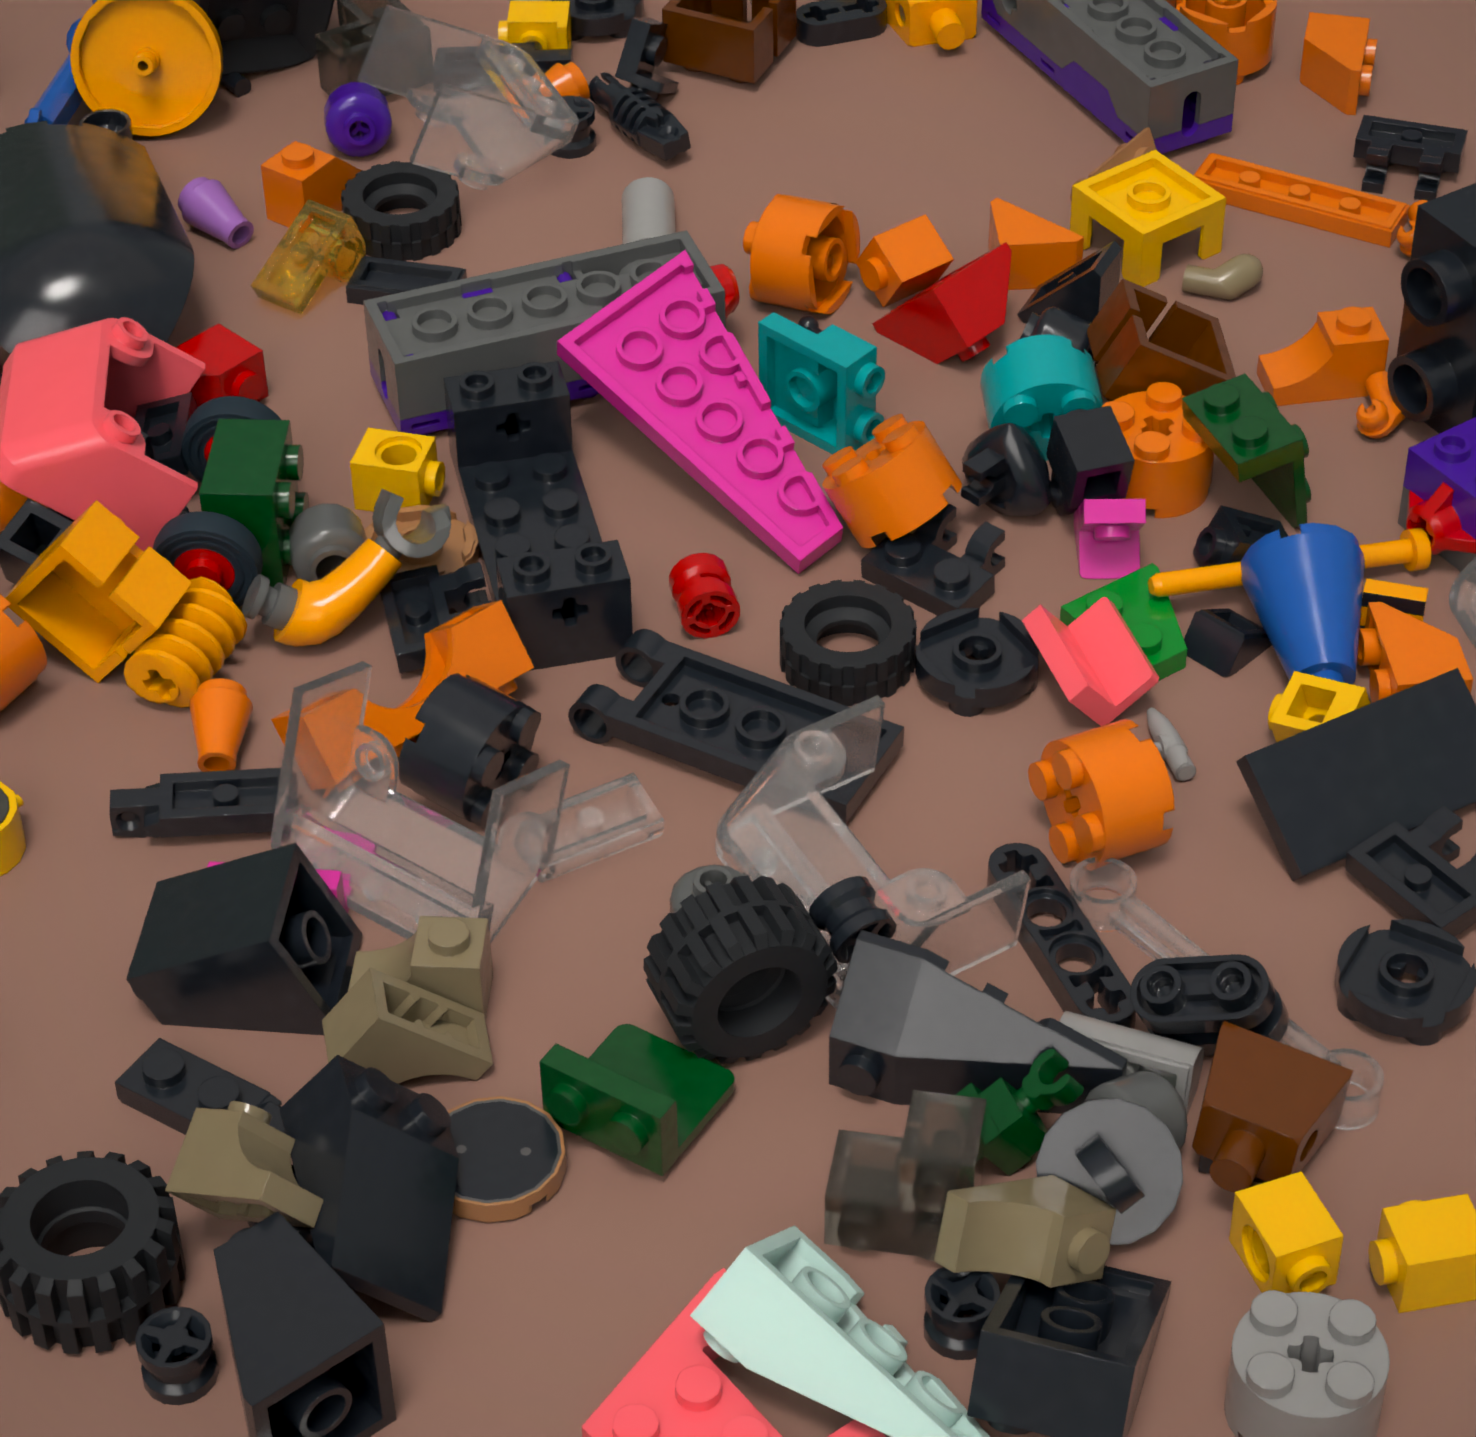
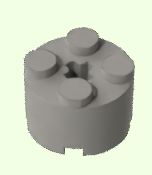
(1306, 1368)

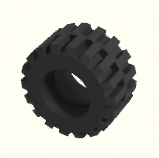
(740, 969)
(94, 1294)

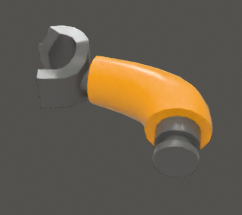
(324, 607)

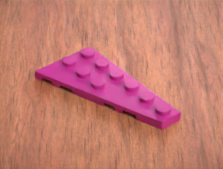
(695, 395)

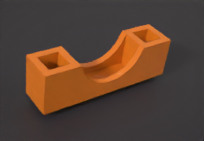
(472, 643)

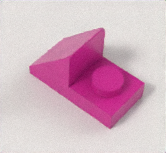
(1108, 537)

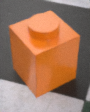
(903, 260)

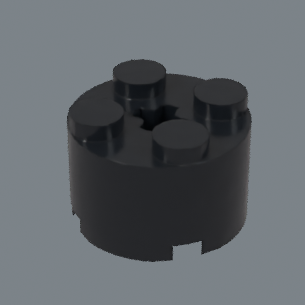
(469, 746)

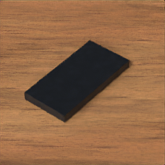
(1366, 771)

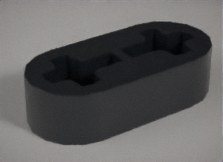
(840, 21)

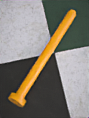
(1411, 550)

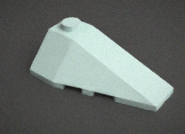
(798, 1323)

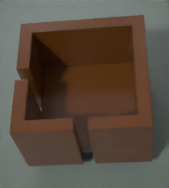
(721, 41)
(1181, 350)

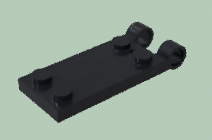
(720, 716)

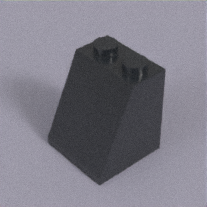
(246, 946)
(301, 1339)

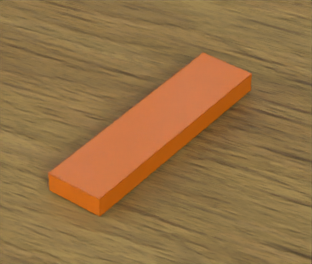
(1304, 200)

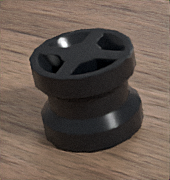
(584, 138)
(847, 910)
(947, 1300)
(164, 1343)

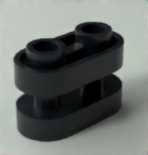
(1196, 994)

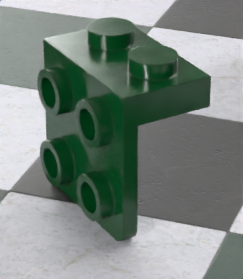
(1254, 441)
(634, 1095)

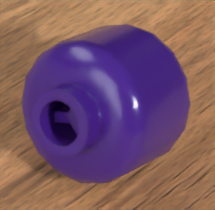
(353, 104)

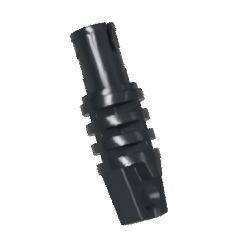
(640, 117)

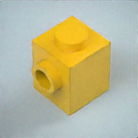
(1426, 1252)

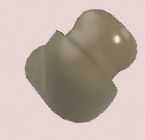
(1225, 281)

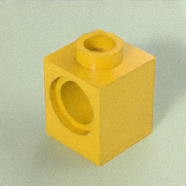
(398, 464)
(1286, 1236)

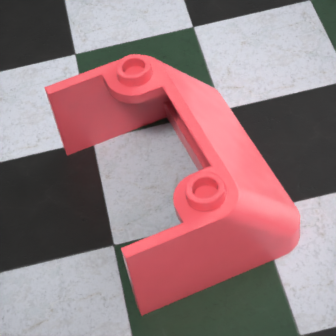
(73, 424)

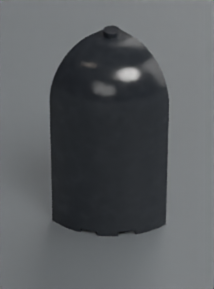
(85, 234)

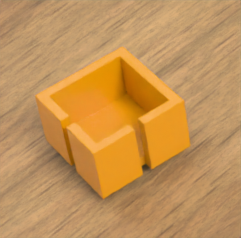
(97, 592)

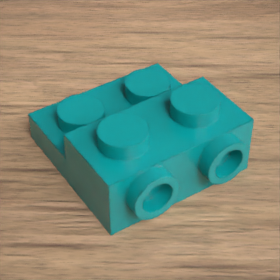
(820, 382)

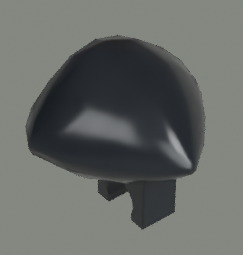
(1007, 472)

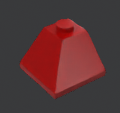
(954, 311)

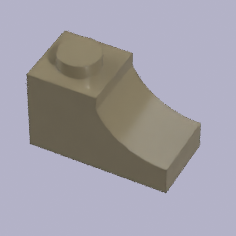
(442, 957)
(406, 1031)
(240, 1168)
(1026, 1230)

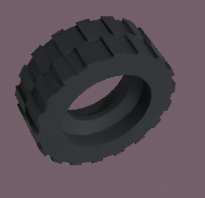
(403, 186)
(848, 609)

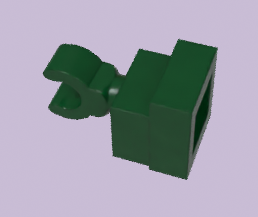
(1012, 1119)

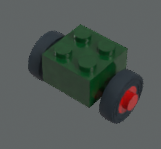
(245, 496)

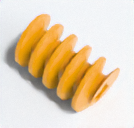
(187, 645)

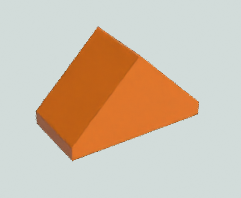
(1037, 245)

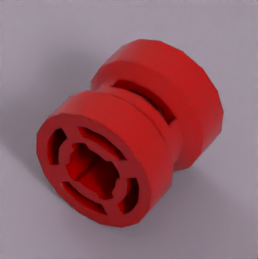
(704, 595)

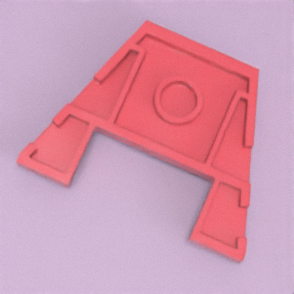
(684, 1394)

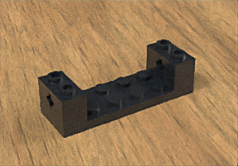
(534, 514)

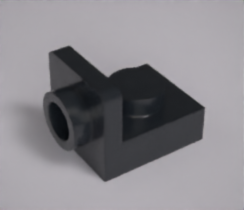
(641, 54)
(1231, 535)

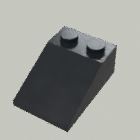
(385, 1182)
(1068, 1355)

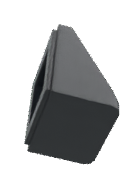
(1224, 640)

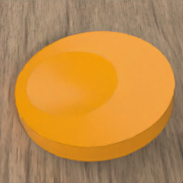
(149, 61)

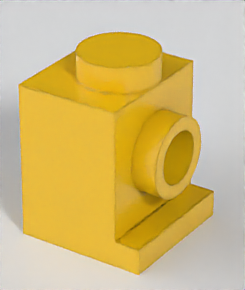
(538, 22)
(1311, 702)

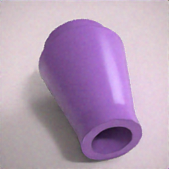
(212, 210)

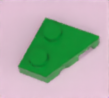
(1146, 615)

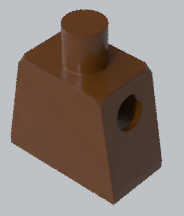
(1265, 1108)

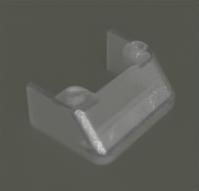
(480, 98)
(794, 835)
(392, 851)

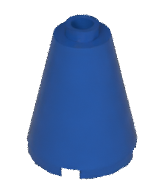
(1309, 598)

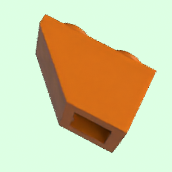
(1338, 59)
(1405, 651)

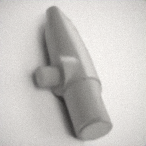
(1170, 745)

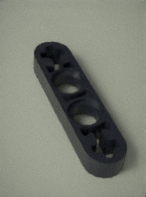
(1068, 939)

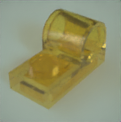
(313, 248)

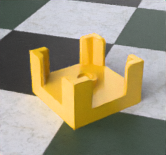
(1147, 206)

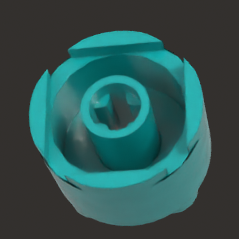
(1039, 381)

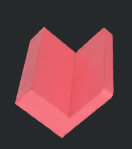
(1093, 659)

